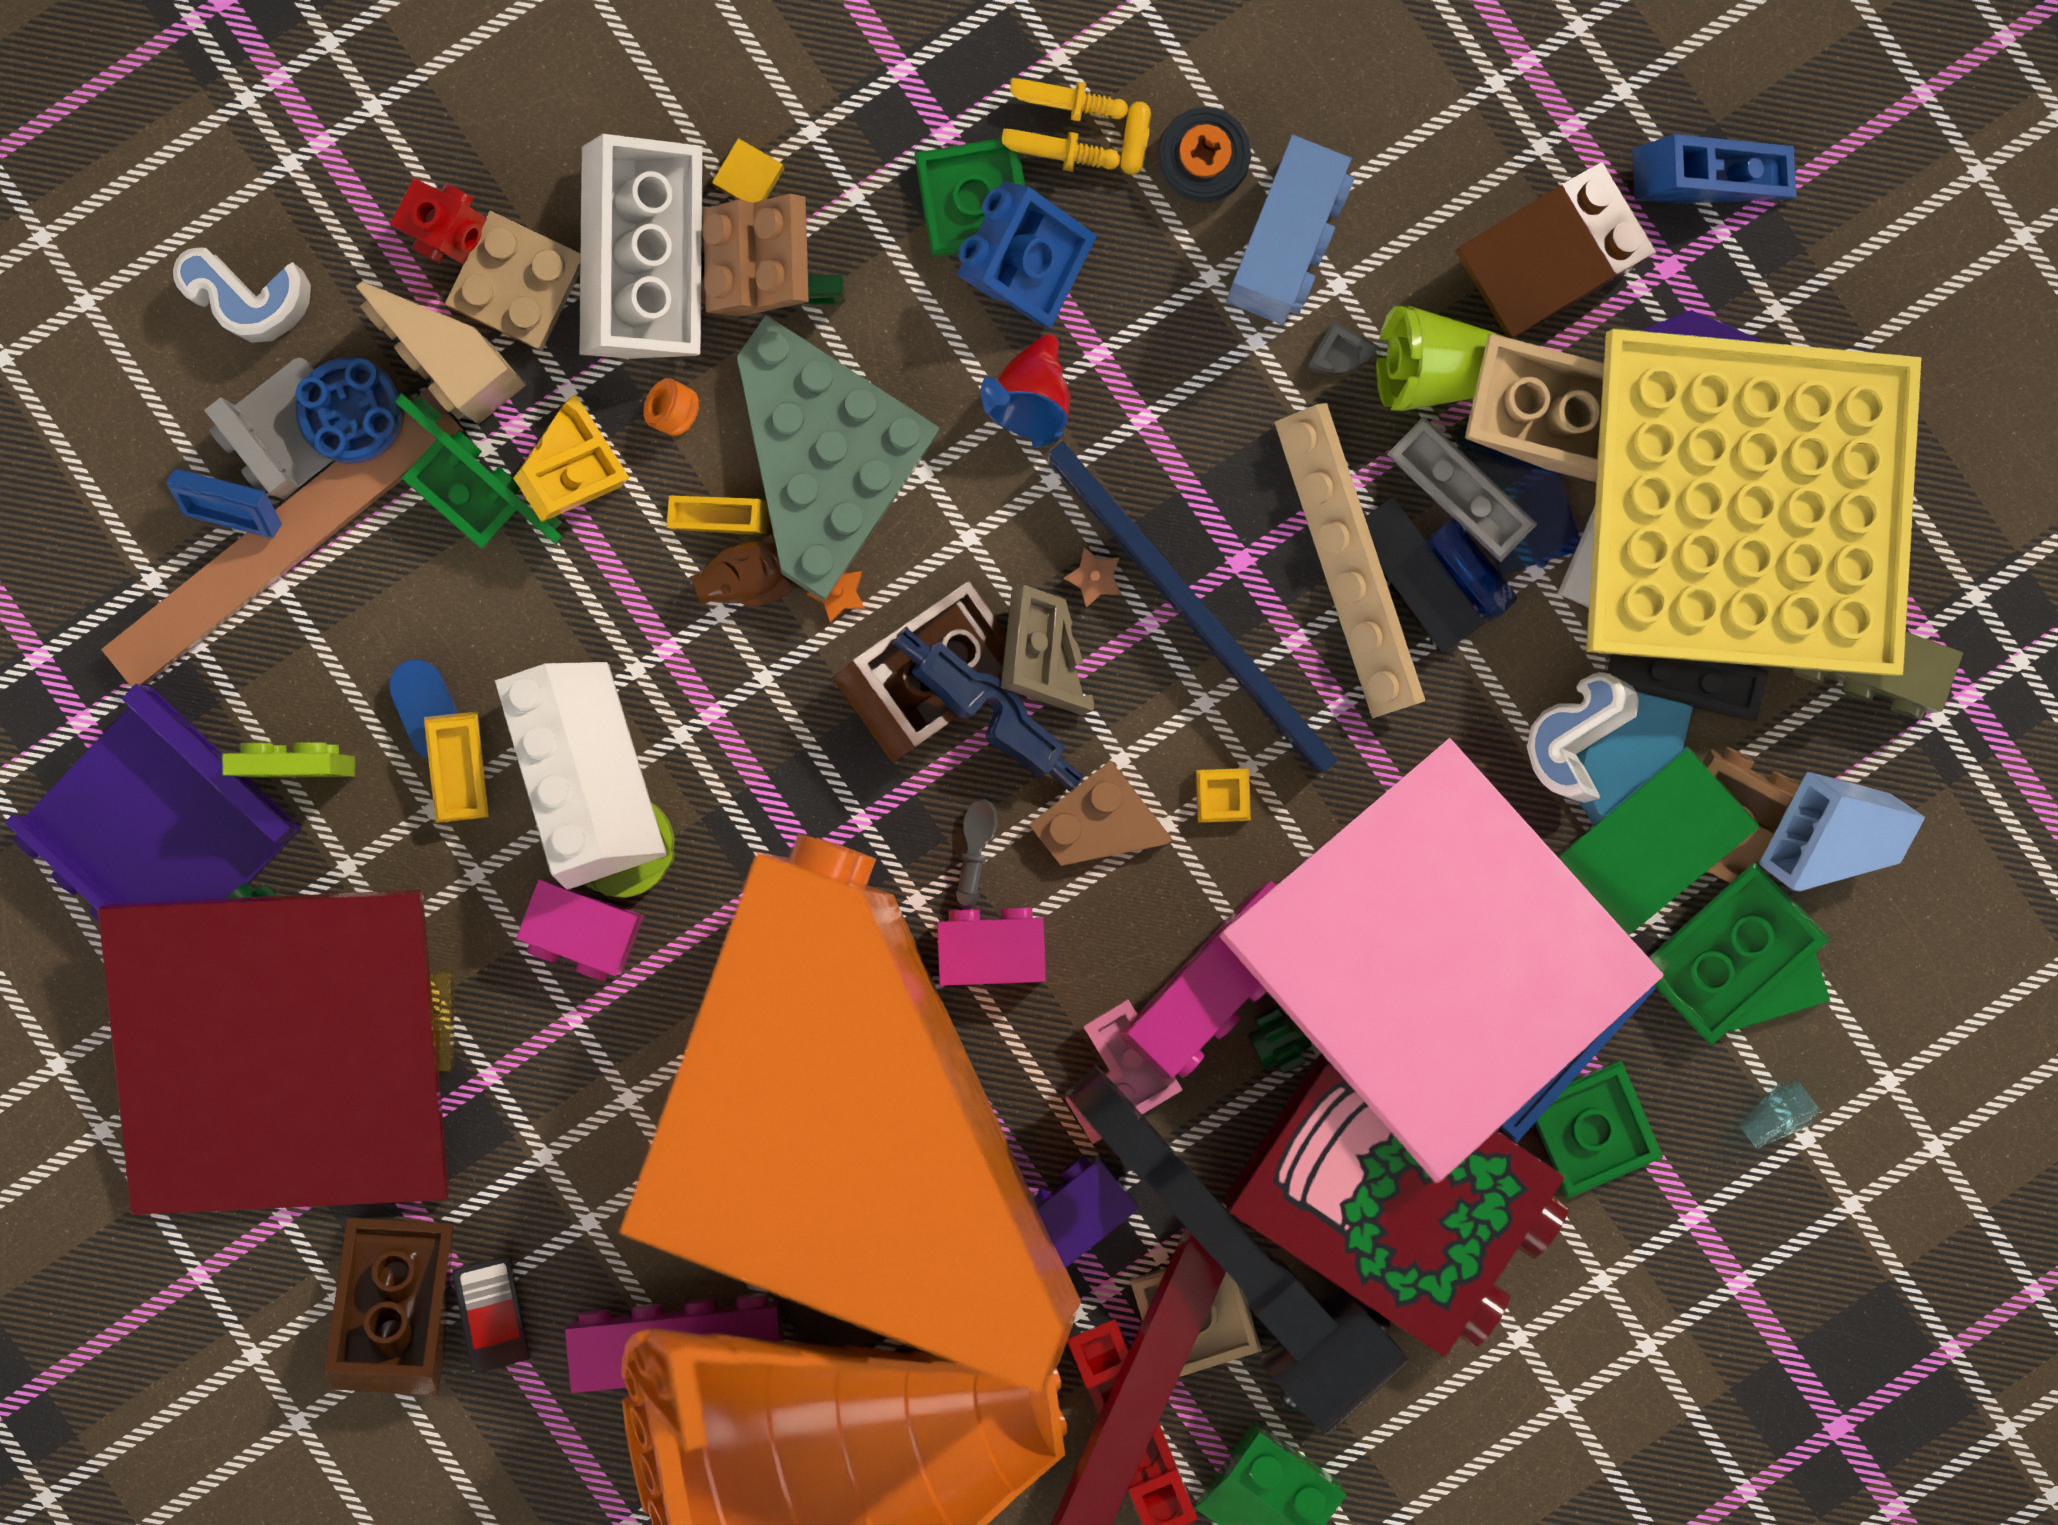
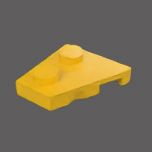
(569, 464)

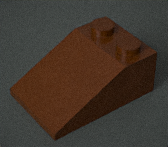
(1556, 251)
(896, 703)
(390, 1307)

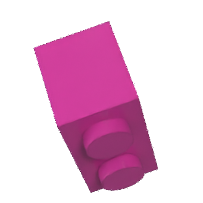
(579, 929)
(991, 949)

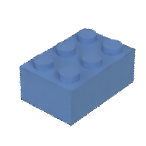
(1292, 231)

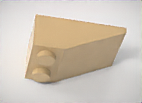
(1539, 406)

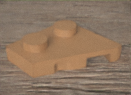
(1099, 820)

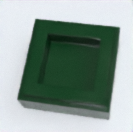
(825, 290)

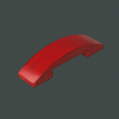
(1157, 1484)

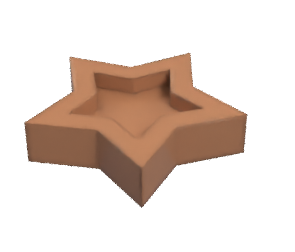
(1094, 577)

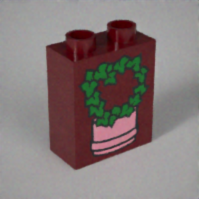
(1377, 1225)

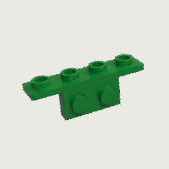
(461, 486)

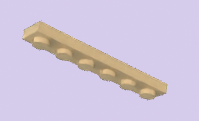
(1349, 560)

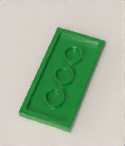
(1658, 840)

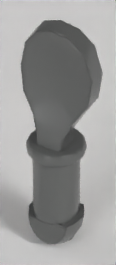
(979, 828)

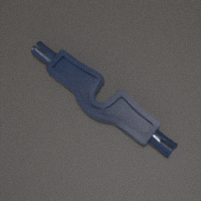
(967, 690)

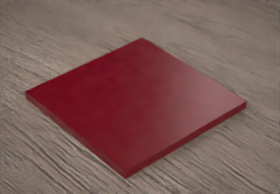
(275, 1051)

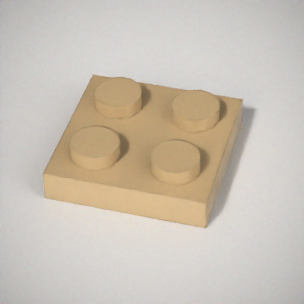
(515, 281)

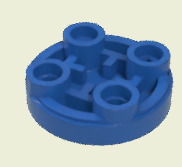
(349, 410)

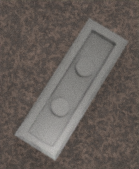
(1462, 489)

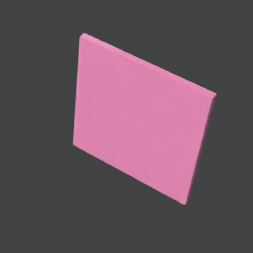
(1441, 959)

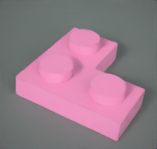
(1127, 1068)

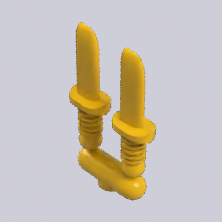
(1068, 150)

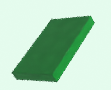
(1735, 952)

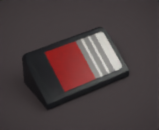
(490, 1314)

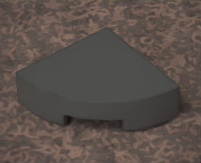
(1341, 352)

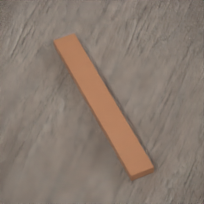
(259, 561)

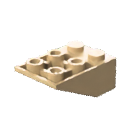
(465, 366)

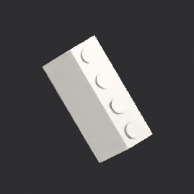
(640, 248)
(580, 770)

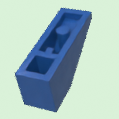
(1712, 170)

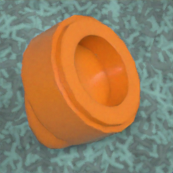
(671, 407)

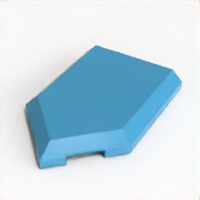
(1634, 751)

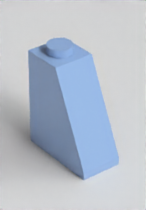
(1838, 833)

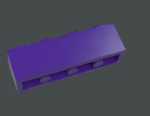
(1084, 1207)

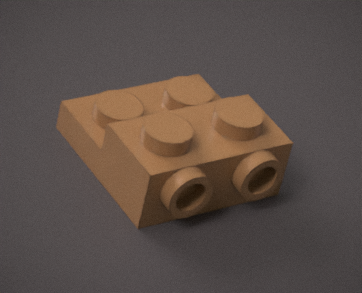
(754, 255)
(1761, 797)

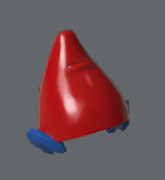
(1030, 394)

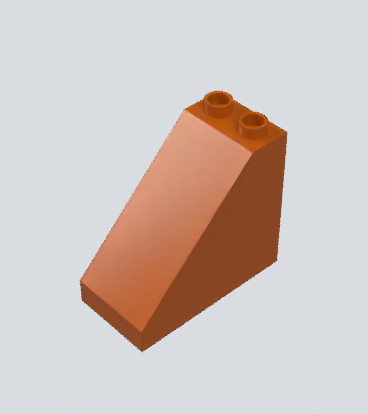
(843, 1135)

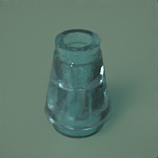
(1780, 1114)

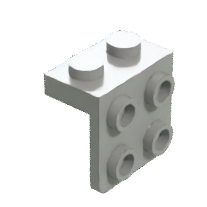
(268, 435)

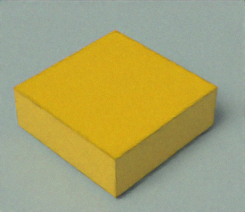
(747, 173)
(1223, 795)

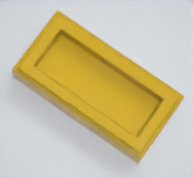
(456, 767)

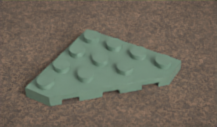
(826, 452)

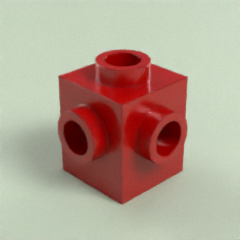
(439, 221)

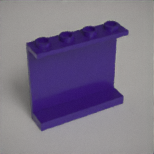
(153, 815)

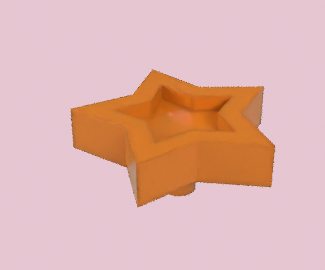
(843, 596)

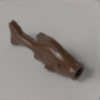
(743, 575)

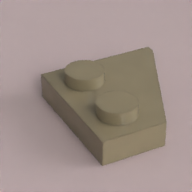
(1042, 651)

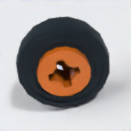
(1209, 173)

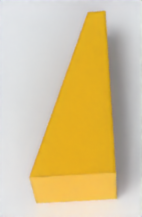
(719, 515)

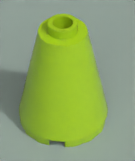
(1428, 359)

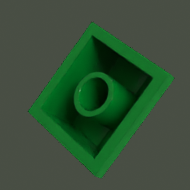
(1270, 1485)

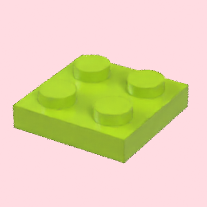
(273, 761)

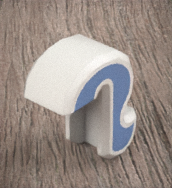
(236, 308)
(1572, 727)

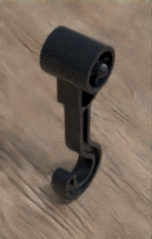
(1328, 1351)

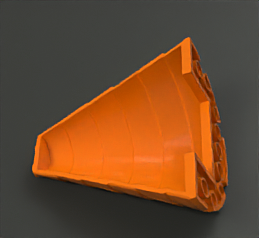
(827, 1433)

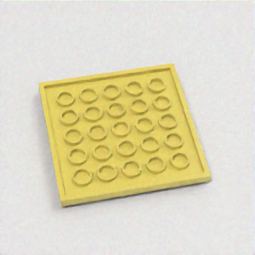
(1753, 503)

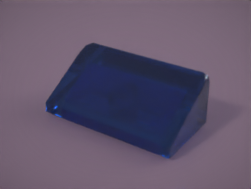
(1472, 570)

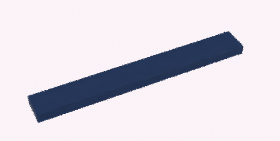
(1191, 608)

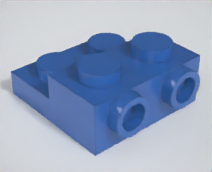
(1025, 252)

